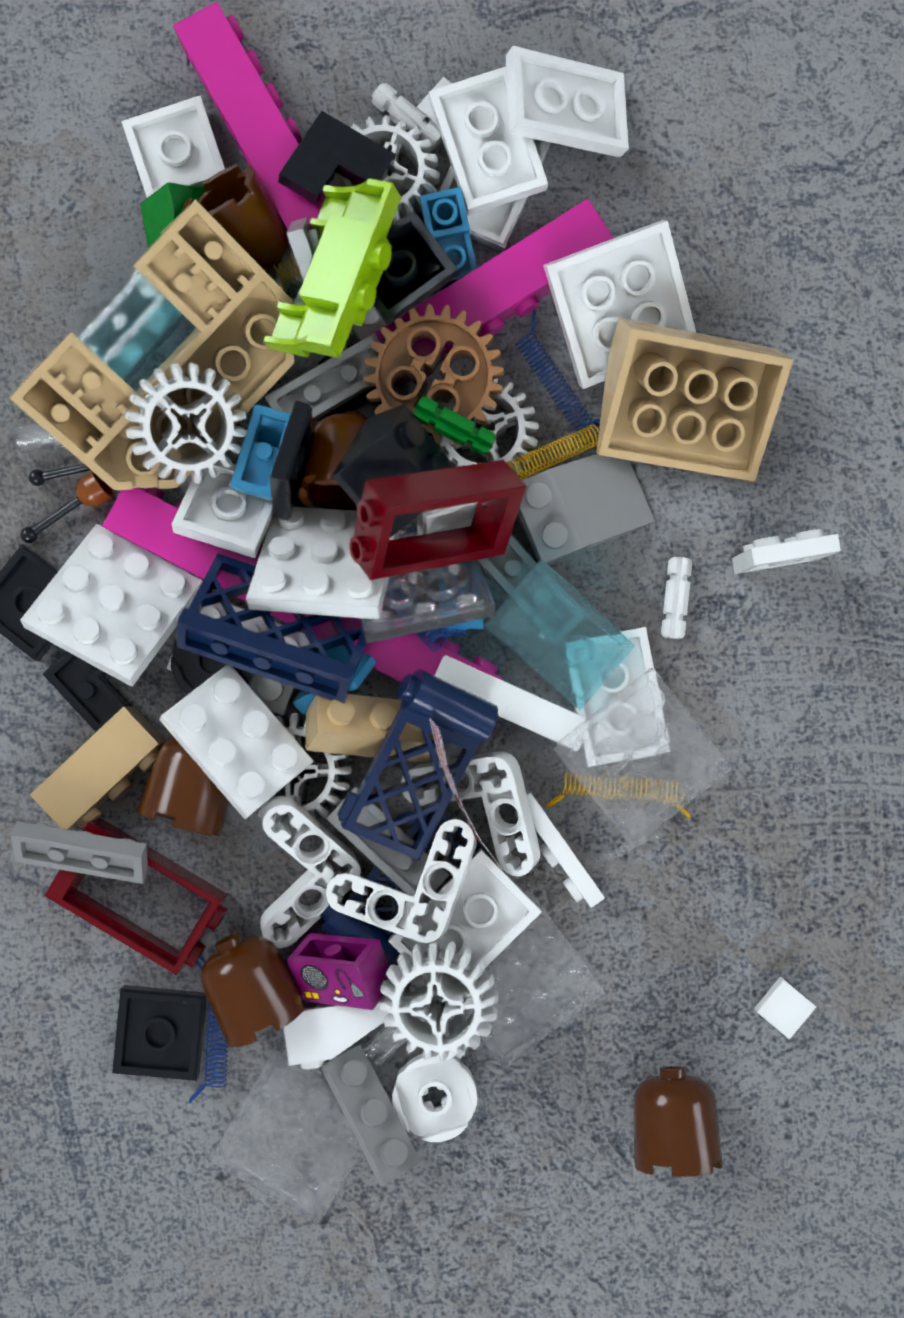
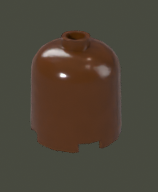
(247, 213)
(324, 452)
(183, 793)
(249, 988)
(676, 1124)

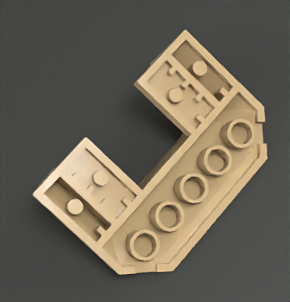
(231, 310)

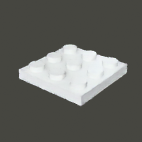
(620, 278)
(310, 568)
(112, 604)

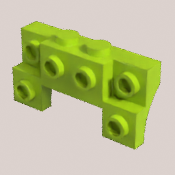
(342, 271)

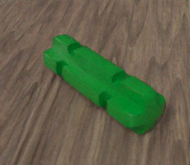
(454, 426)

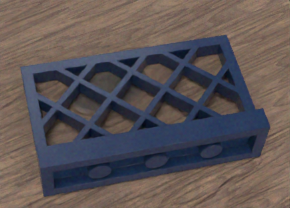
(267, 651)

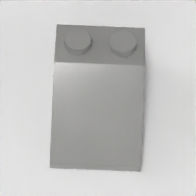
(581, 506)

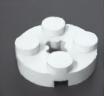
(421, 1116)

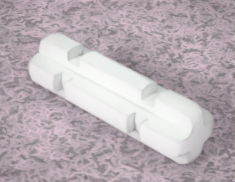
(386, 101)
(676, 597)

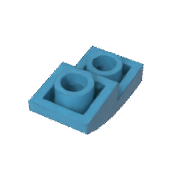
(448, 223)

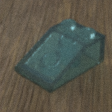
(559, 635)

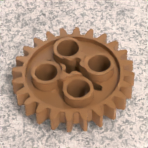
(398, 361)

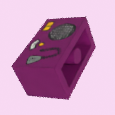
(339, 970)

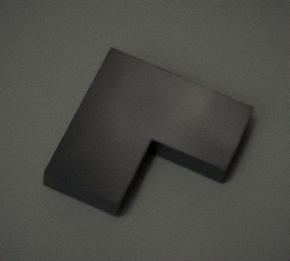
(333, 149)
(86, 689)

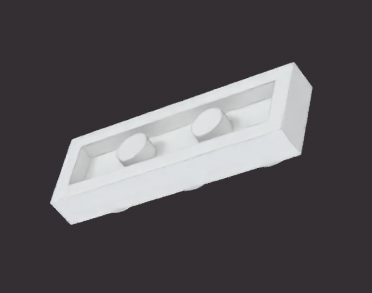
(557, 851)

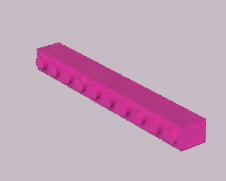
(147, 522)

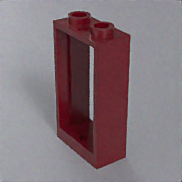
(489, 484)
(65, 893)

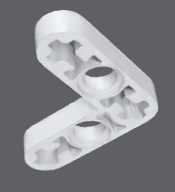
(493, 793)
(316, 877)
(408, 905)

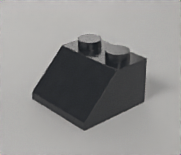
(415, 269)
(387, 447)

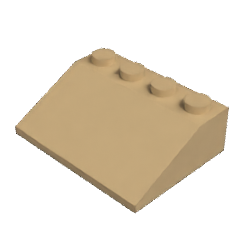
(690, 400)

